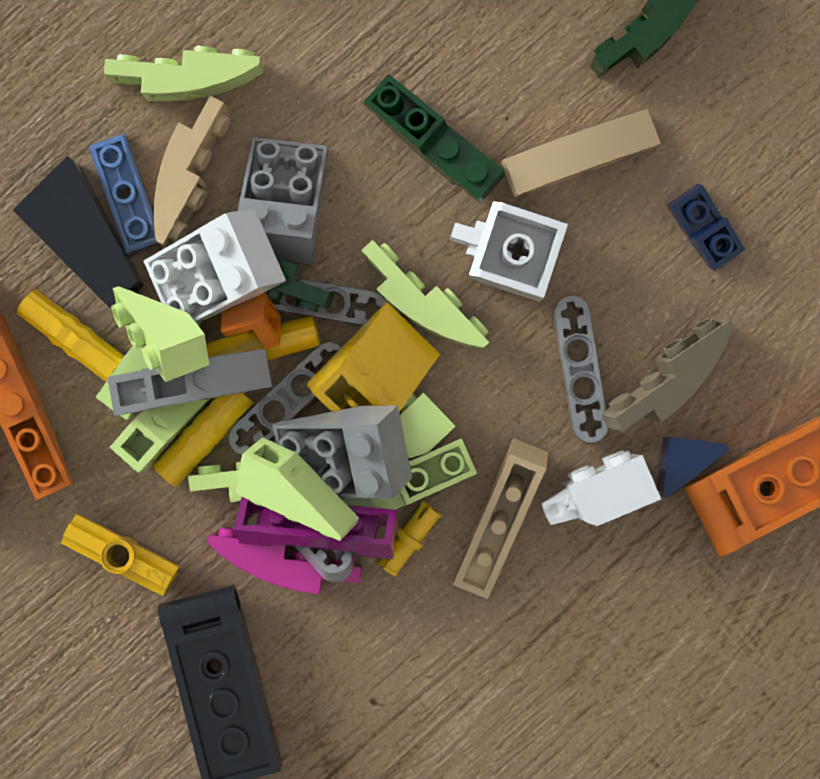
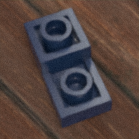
(705, 227)

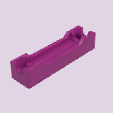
(277, 529)

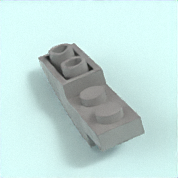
(223, 377)

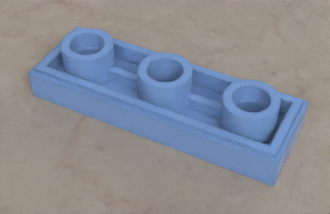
(120, 171)

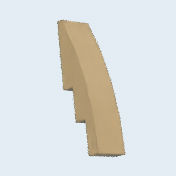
(580, 152)

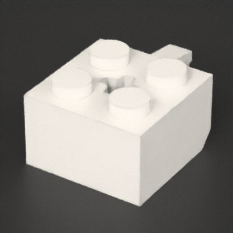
(504, 228)
(603, 492)

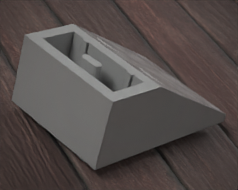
(286, 190)
(352, 449)

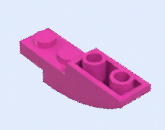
(273, 564)

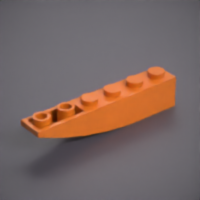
(27, 422)

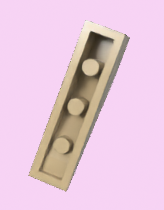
(501, 517)

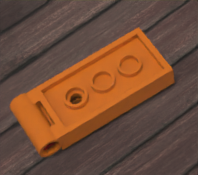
(730, 495)

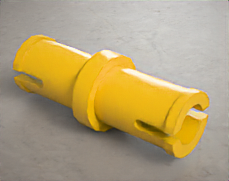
(410, 537)

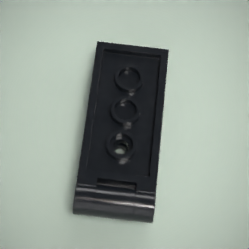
(222, 706)

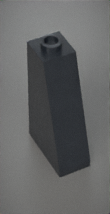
(76, 228)

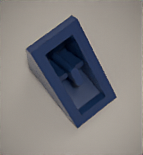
(683, 461)

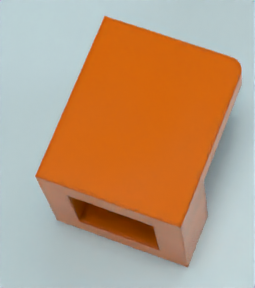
(255, 315)

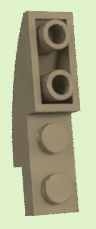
(683, 370)

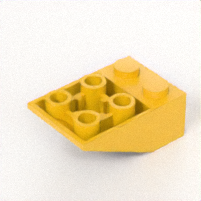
(376, 365)

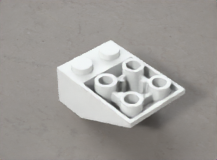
(216, 266)

